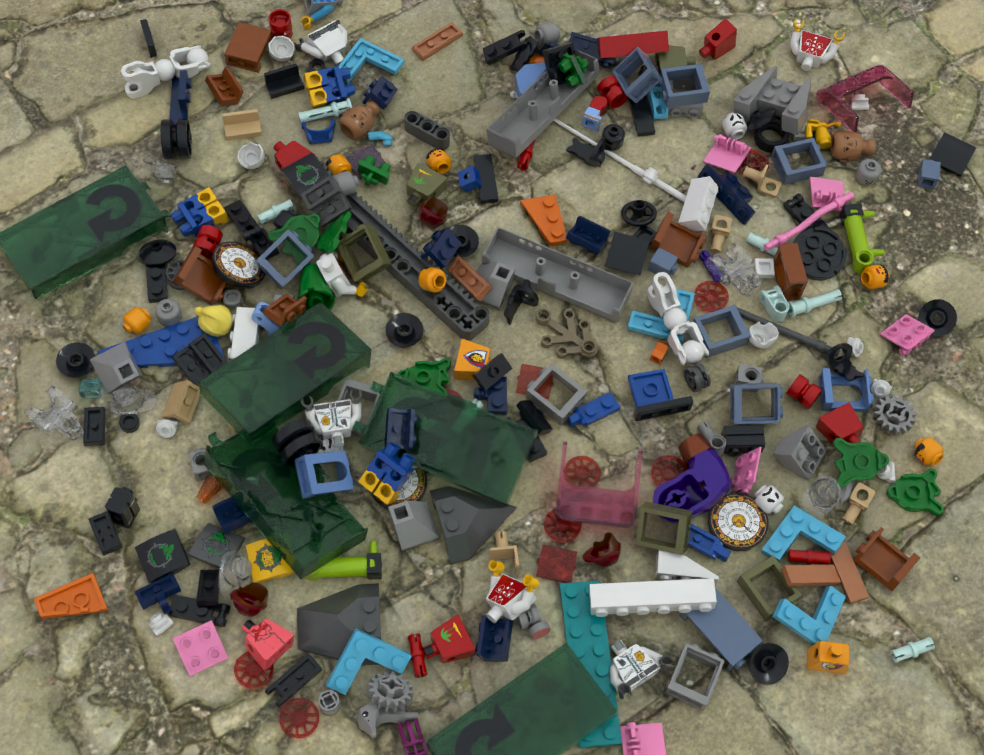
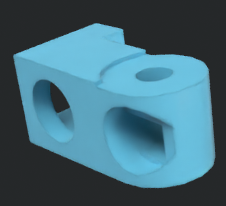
(657, 106)

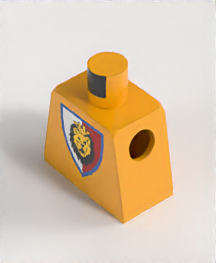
(470, 359)
(830, 657)

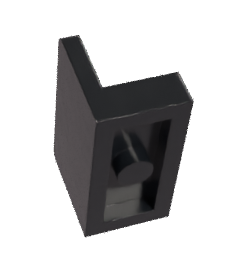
(283, 81)

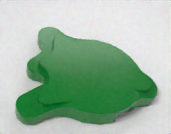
(307, 229)
(329, 239)
(429, 374)
(858, 461)
(917, 492)

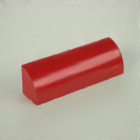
(624, 44)

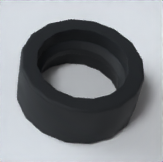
(766, 145)

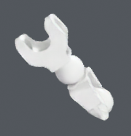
(148, 75)
(675, 319)

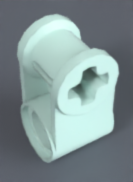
(773, 301)

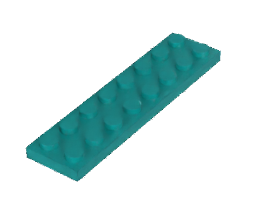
(589, 641)

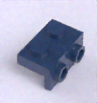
(380, 92)
(588, 235)
(441, 247)
(400, 427)
(230, 515)
(494, 639)

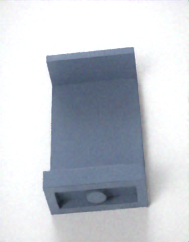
(726, 631)

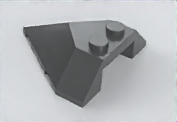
(467, 520)

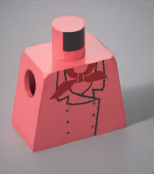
(266, 641)

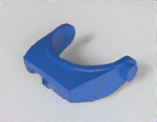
(320, 136)

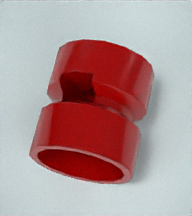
(280, 23)
(612, 91)
(207, 240)
(804, 391)

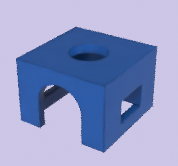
(472, 182)

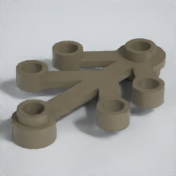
(567, 335)

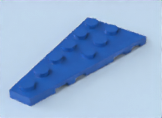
(160, 346)

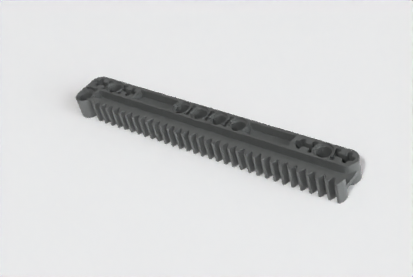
(444, 304)

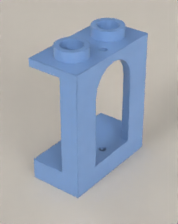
(826, 381)
(307, 475)

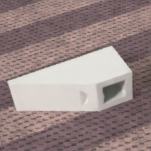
(679, 567)

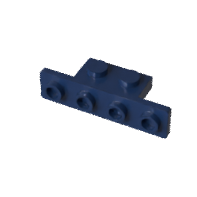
(588, 46)
(180, 97)
(731, 193)

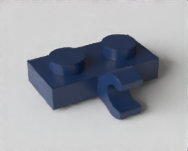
(495, 396)
(158, 592)

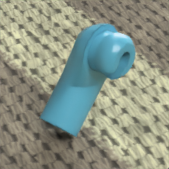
(380, 135)

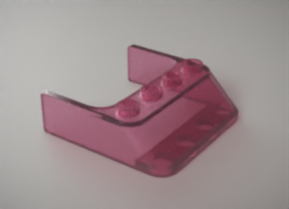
(832, 94)
(597, 504)

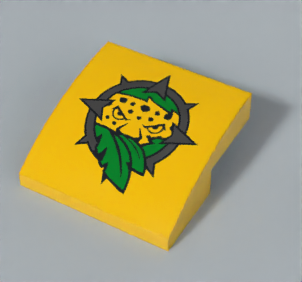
(266, 562)

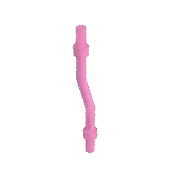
(781, 238)

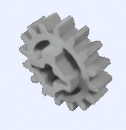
(894, 414)
(390, 691)

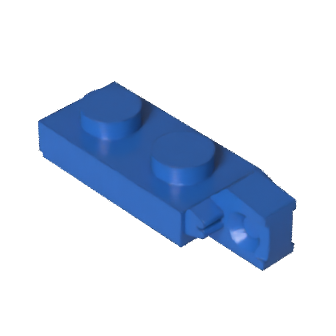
(594, 410)
(707, 544)

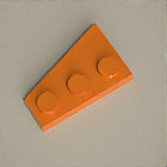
(547, 217)
(74, 598)

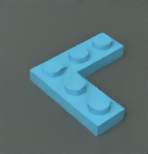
(366, 51)
(654, 325)
(802, 523)
(812, 628)
(357, 649)

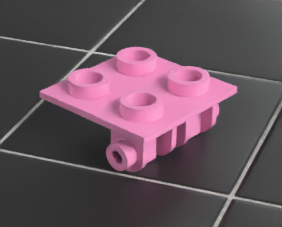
(727, 153)
(824, 191)
(907, 333)
(746, 471)
(200, 648)
(643, 739)

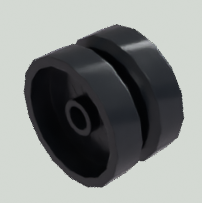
(176, 139)
(296, 440)

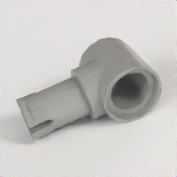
(717, 441)

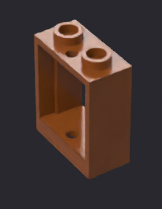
(790, 271)

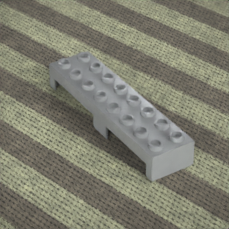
(536, 110)
(558, 276)

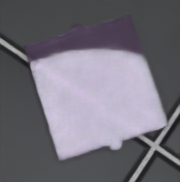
(355, 157)

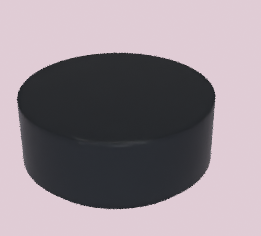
(129, 423)

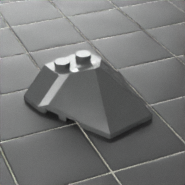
(329, 622)

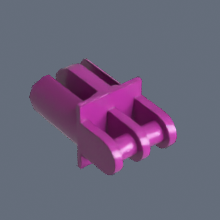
(413, 742)

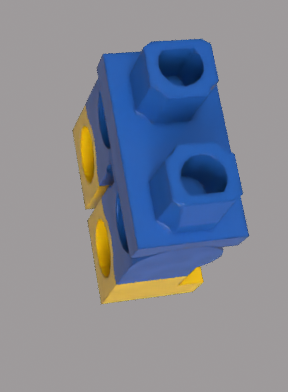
(328, 86)
(199, 211)
(388, 473)

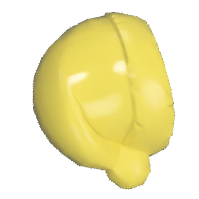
(214, 320)

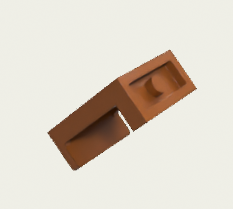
(247, 47)
(678, 241)
(199, 277)
(884, 560)

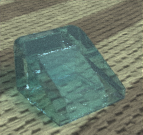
(90, 388)

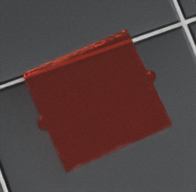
(531, 373)
(556, 564)

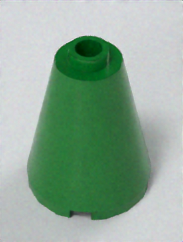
(314, 287)

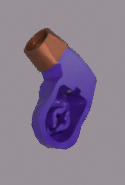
(700, 485)

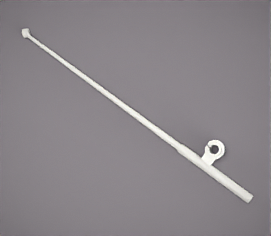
(649, 175)

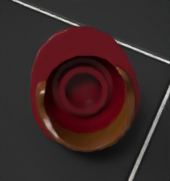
(433, 212)
(605, 552)
(250, 599)

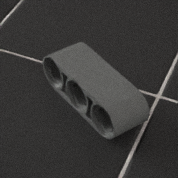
(421, 124)

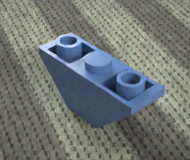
(527, 76)

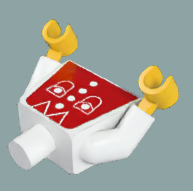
(811, 48)
(336, 276)
(507, 595)

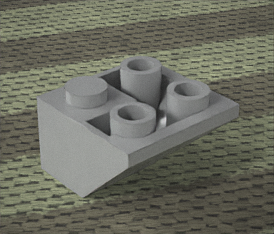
(500, 278)
(116, 367)
(800, 452)
(413, 523)

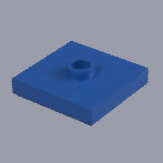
(650, 387)

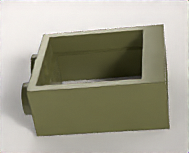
(364, 274)
(683, 531)
(745, 582)

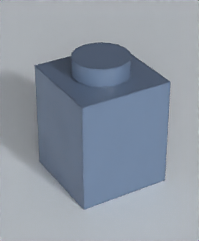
(928, 174)
(663, 262)

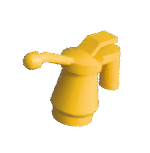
(823, 137)

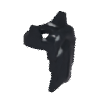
(523, 56)
(590, 155)
(517, 297)
(842, 364)

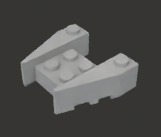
(769, 92)

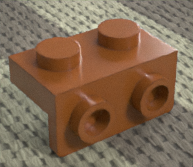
(225, 87)
(285, 309)

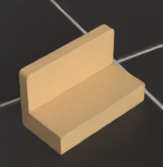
(242, 124)
(182, 401)

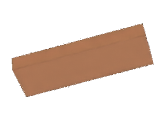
(437, 41)
(469, 278)
(810, 575)
(849, 576)

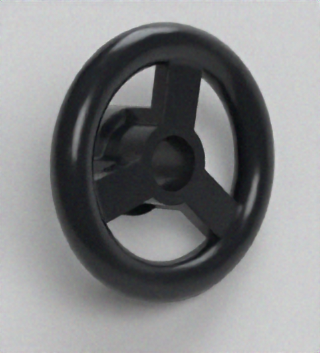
(639, 210)

